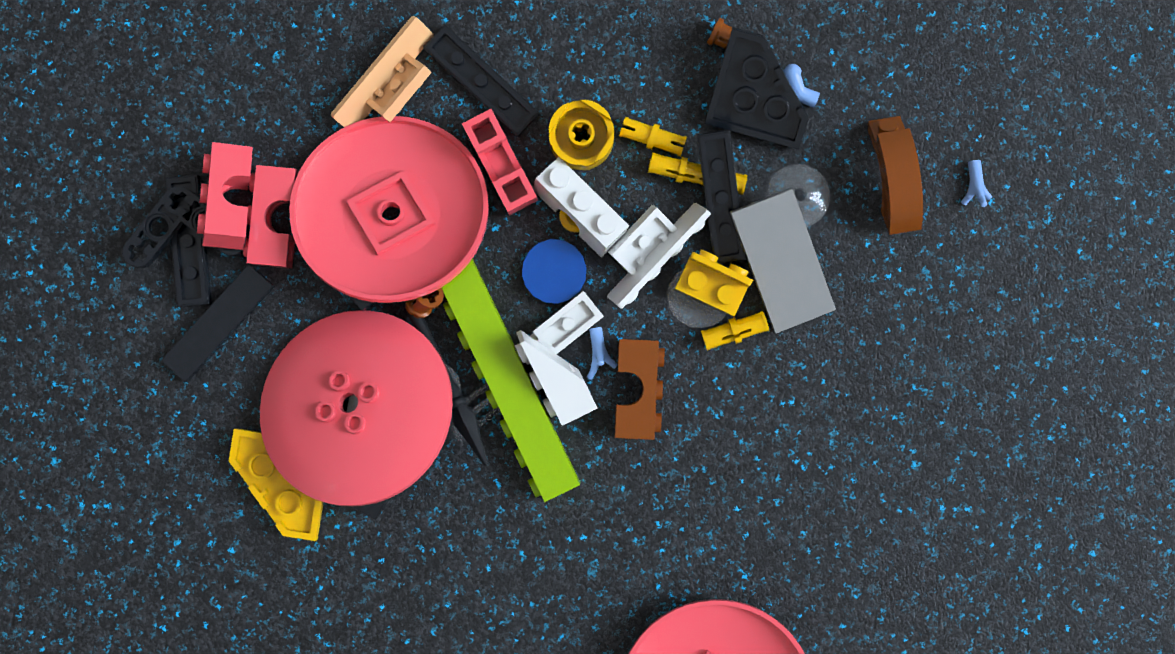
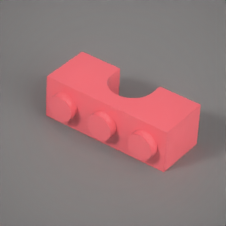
(500, 162)
(270, 189)
(223, 222)

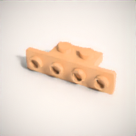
(389, 79)

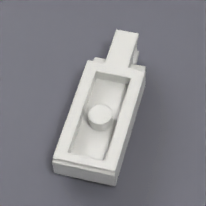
(567, 324)

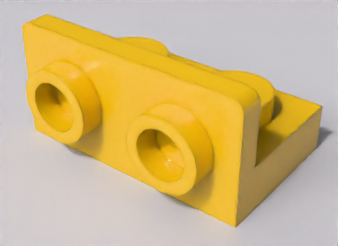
(713, 282)

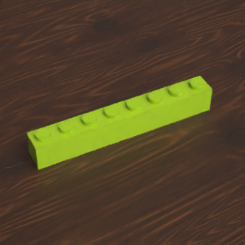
(508, 384)

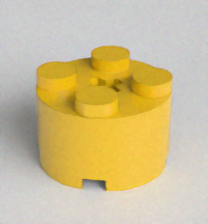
(576, 117)

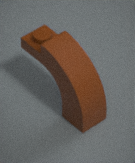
(899, 175)

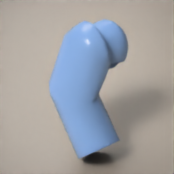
(805, 95)

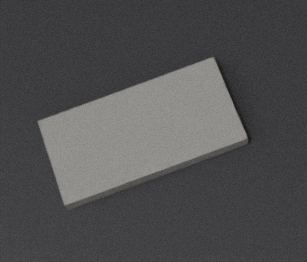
(782, 260)

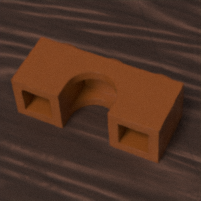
(640, 417)

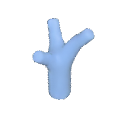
(976, 184)
(599, 352)

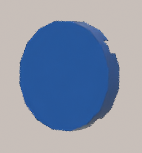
(554, 271)

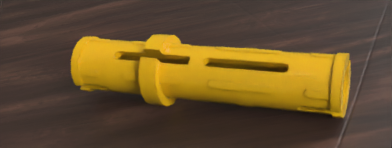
(684, 170)

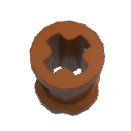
(720, 34)
(424, 304)

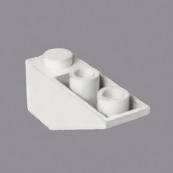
(561, 381)

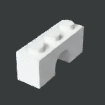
(594, 217)

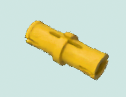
(652, 136)
(735, 330)

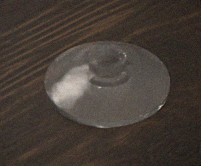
(810, 182)

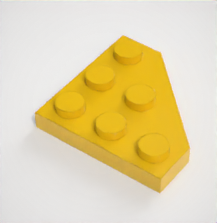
(291, 510)

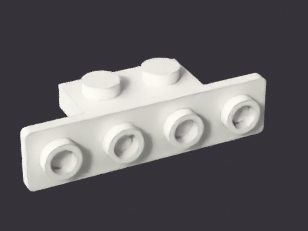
(649, 247)

